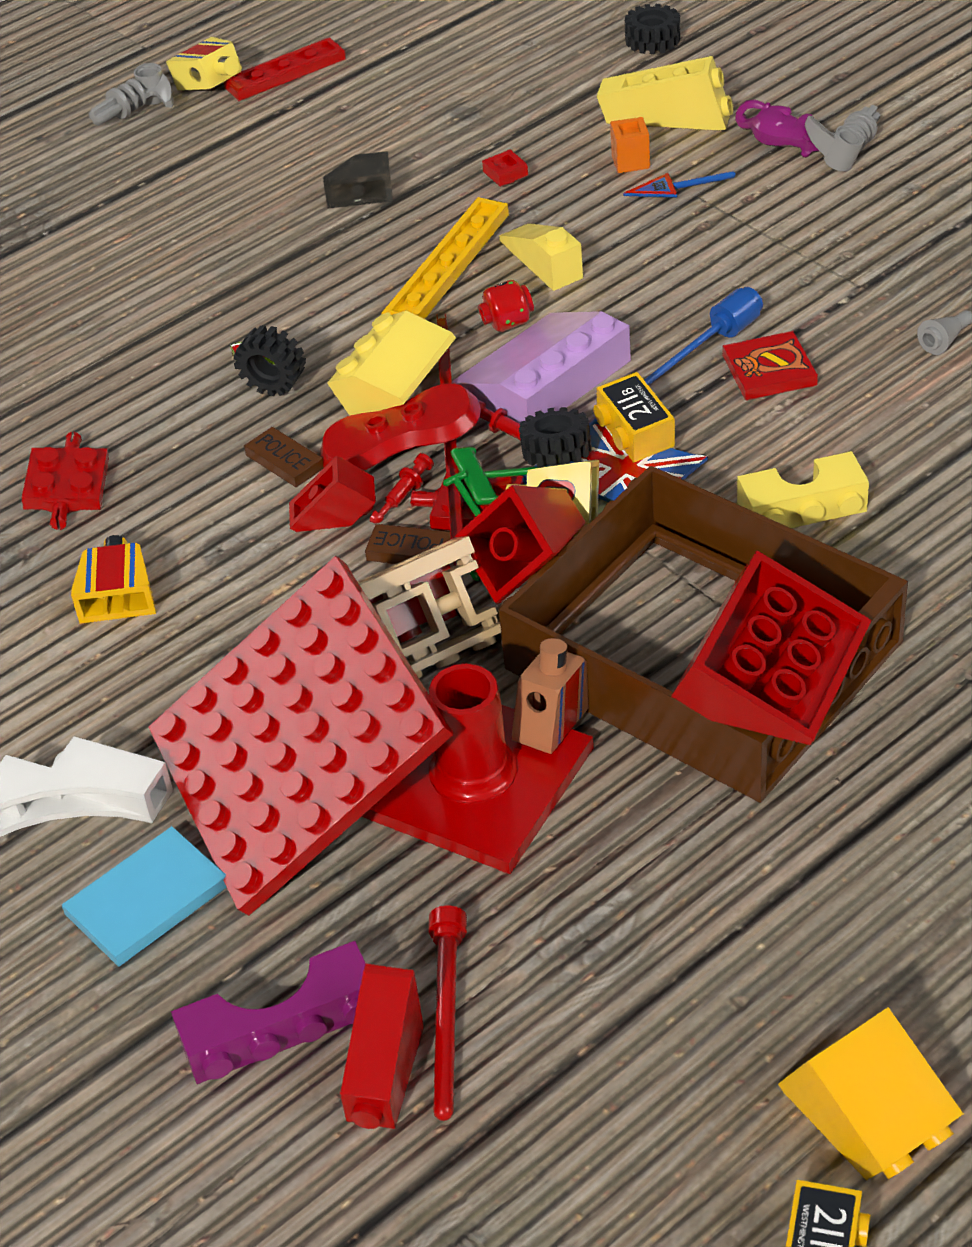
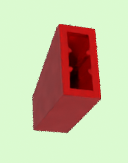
(381, 1047)

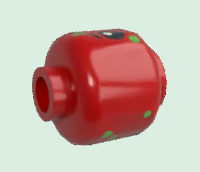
(506, 305)

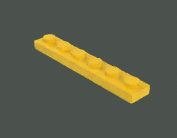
(449, 258)

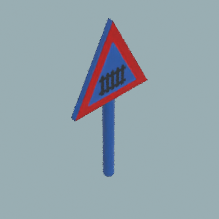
(663, 186)

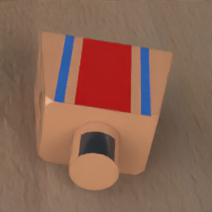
(550, 697)

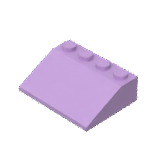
(550, 363)

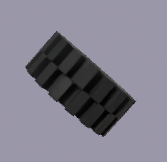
(652, 28)
(278, 349)
(555, 437)

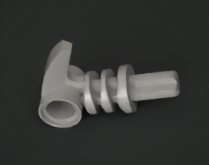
(147, 88)
(844, 145)

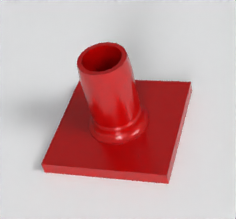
(480, 787)

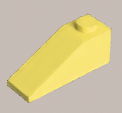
(547, 252)

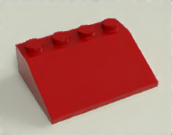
(773, 654)

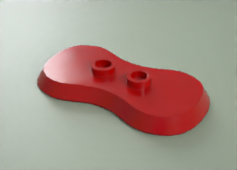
(426, 419)

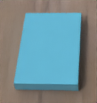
(145, 896)

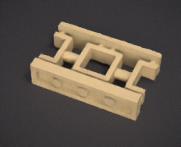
(395, 589)

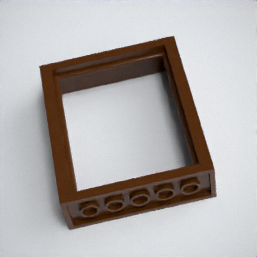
(721, 538)

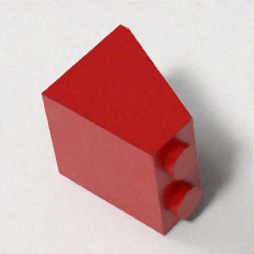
(520, 535)

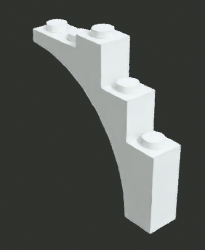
(82, 782)

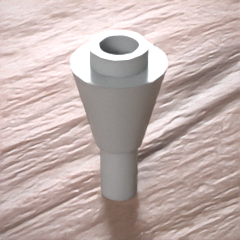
(939, 333)

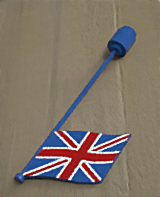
(615, 466)

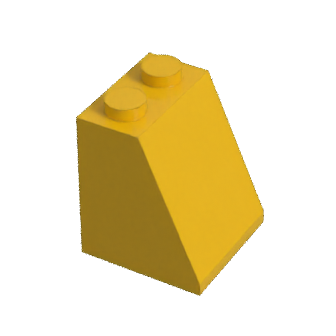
(874, 1097)

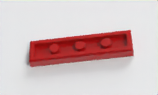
(284, 69)

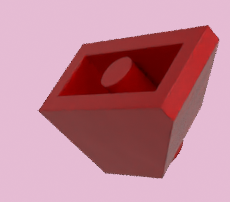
(333, 498)

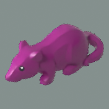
(776, 126)

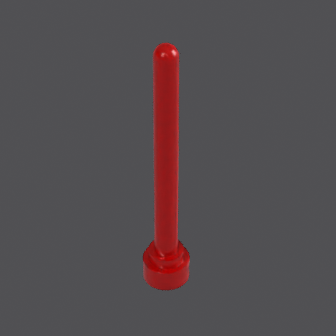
(447, 929)

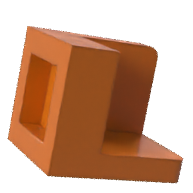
(630, 144)

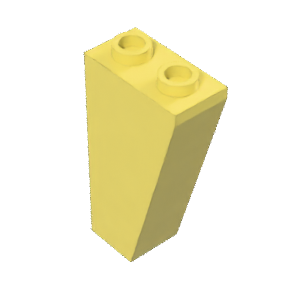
(669, 96)

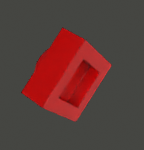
(505, 167)

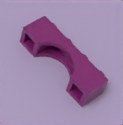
(227, 1037)

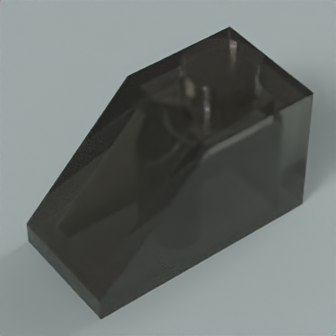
(359, 181)

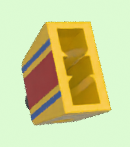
(112, 583)

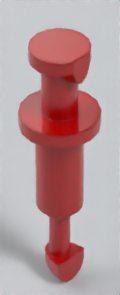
(499, 421)
(409, 480)

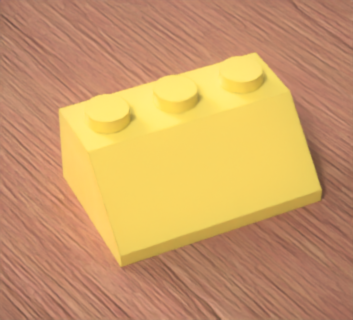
(389, 362)

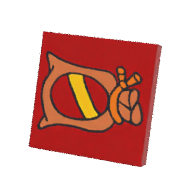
(769, 365)

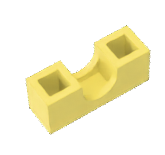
(836, 491)

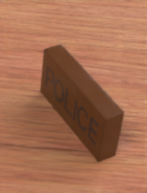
(284, 456)
(398, 543)

